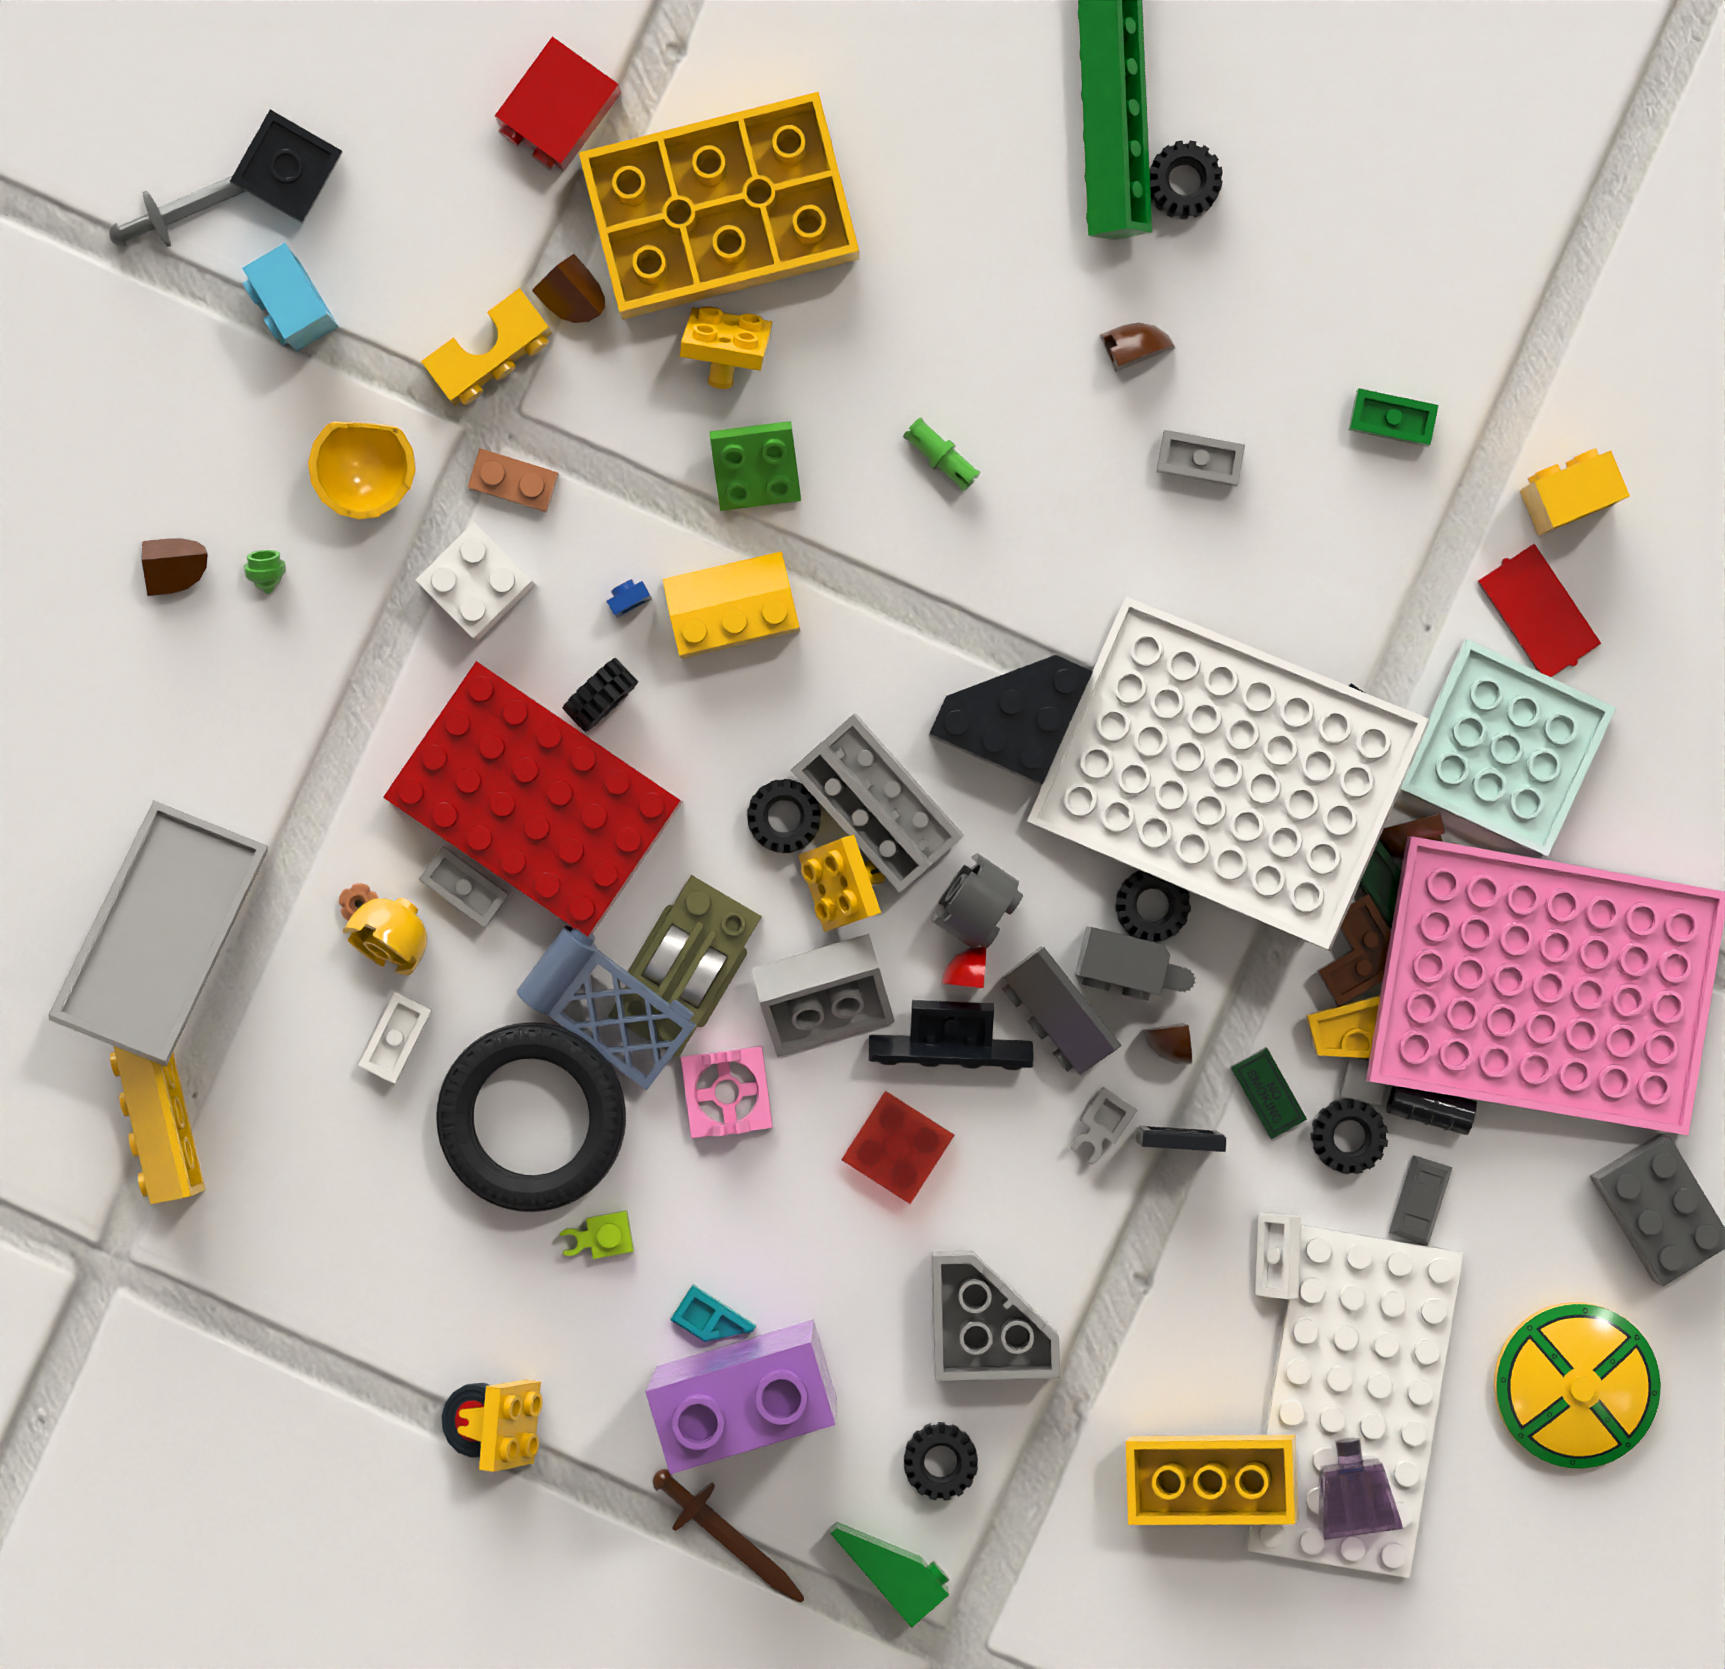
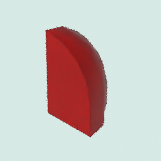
(966, 968)

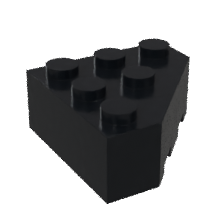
(1015, 716)

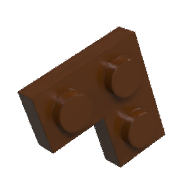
(1366, 961)

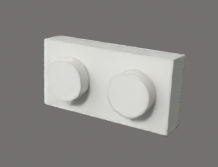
(395, 1037)
(1278, 1255)

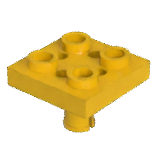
(725, 342)
(840, 883)

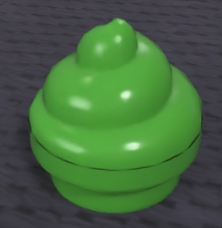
(264, 569)

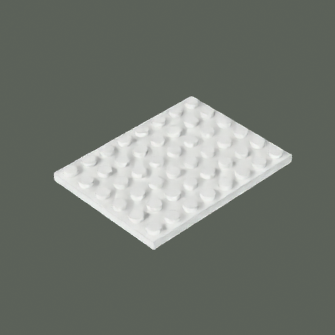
(1228, 772)

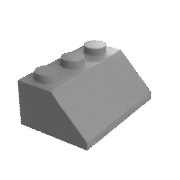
(822, 995)

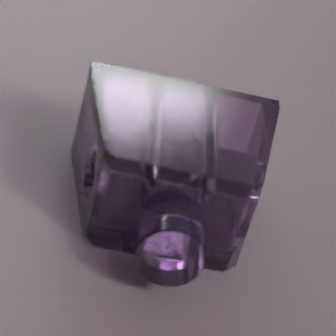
(1355, 1495)

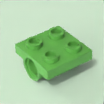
(755, 465)

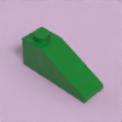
(898, 1574)

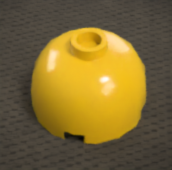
(389, 932)

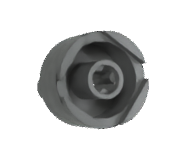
(977, 902)

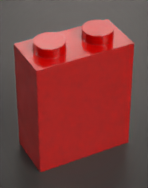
(557, 105)

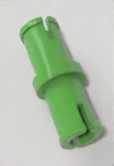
(941, 454)

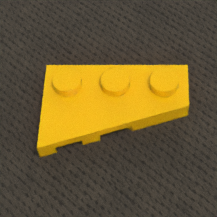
(1344, 1028)

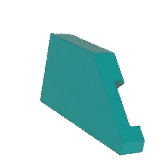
(709, 1317)

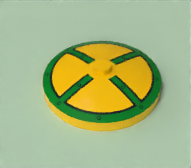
(1577, 1385)

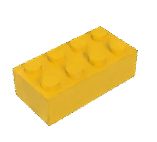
(1212, 1480)

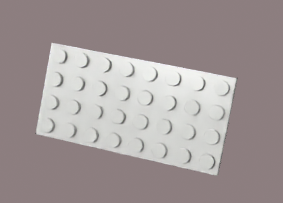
(1365, 1363)

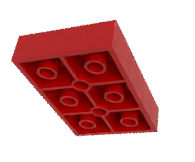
(532, 799)

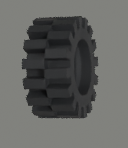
(1205, 165)
(600, 694)
(761, 804)
(1151, 930)
(1370, 1150)
(945, 1486)

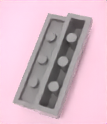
(877, 802)

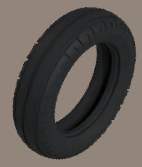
(478, 1169)

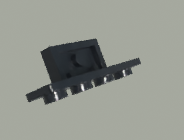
(951, 1036)

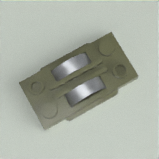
(690, 957)

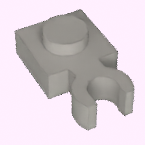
(1106, 1119)

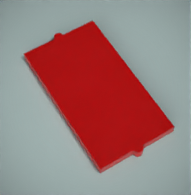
(1539, 611)

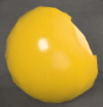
(361, 468)

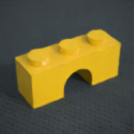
(519, 332)

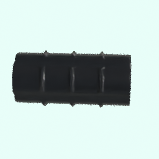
(1433, 1108)

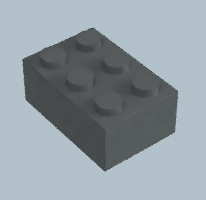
(1661, 1209)

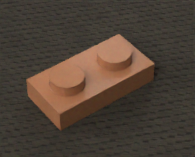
(513, 480)

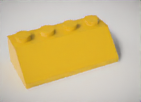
(159, 1126)

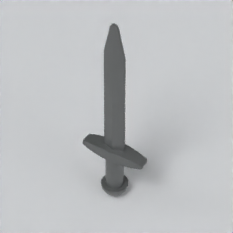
(160, 217)

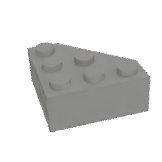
(985, 1326)

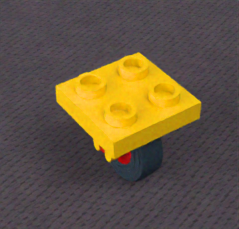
(494, 1423)

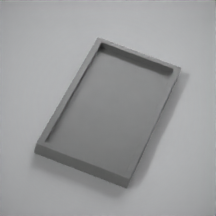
(158, 933)

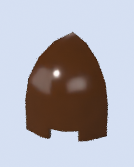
(571, 292)
(1134, 344)
(172, 565)
(1395, 836)
(1171, 1042)

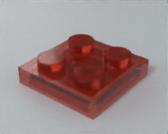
(897, 1147)

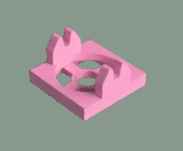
(699, 1122)

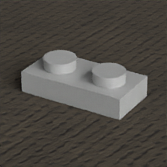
(1200, 458)
(464, 887)

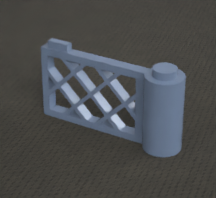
(562, 973)

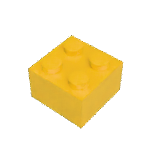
(1581, 489)

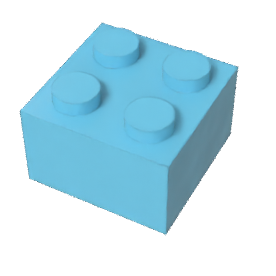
(286, 291)

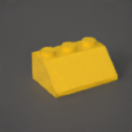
(731, 605)

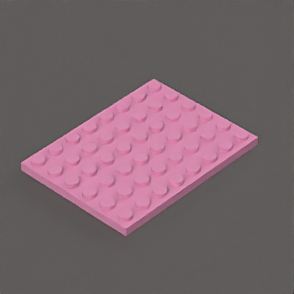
(1547, 986)

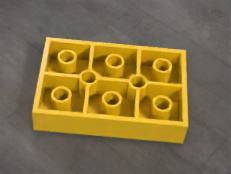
(719, 205)

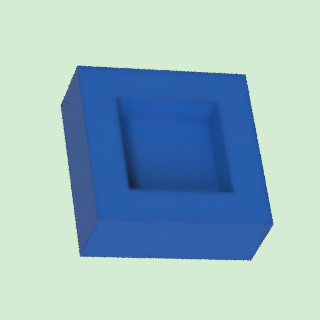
(628, 597)

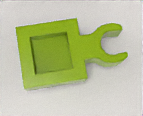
(606, 1235)

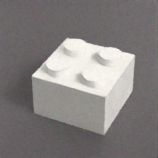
(475, 582)

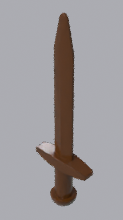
(696, 1508)

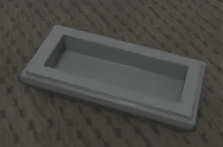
(1420, 1200)

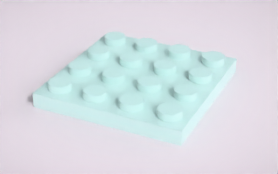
(1507, 747)

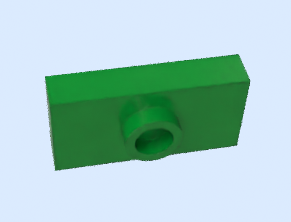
(1393, 417)

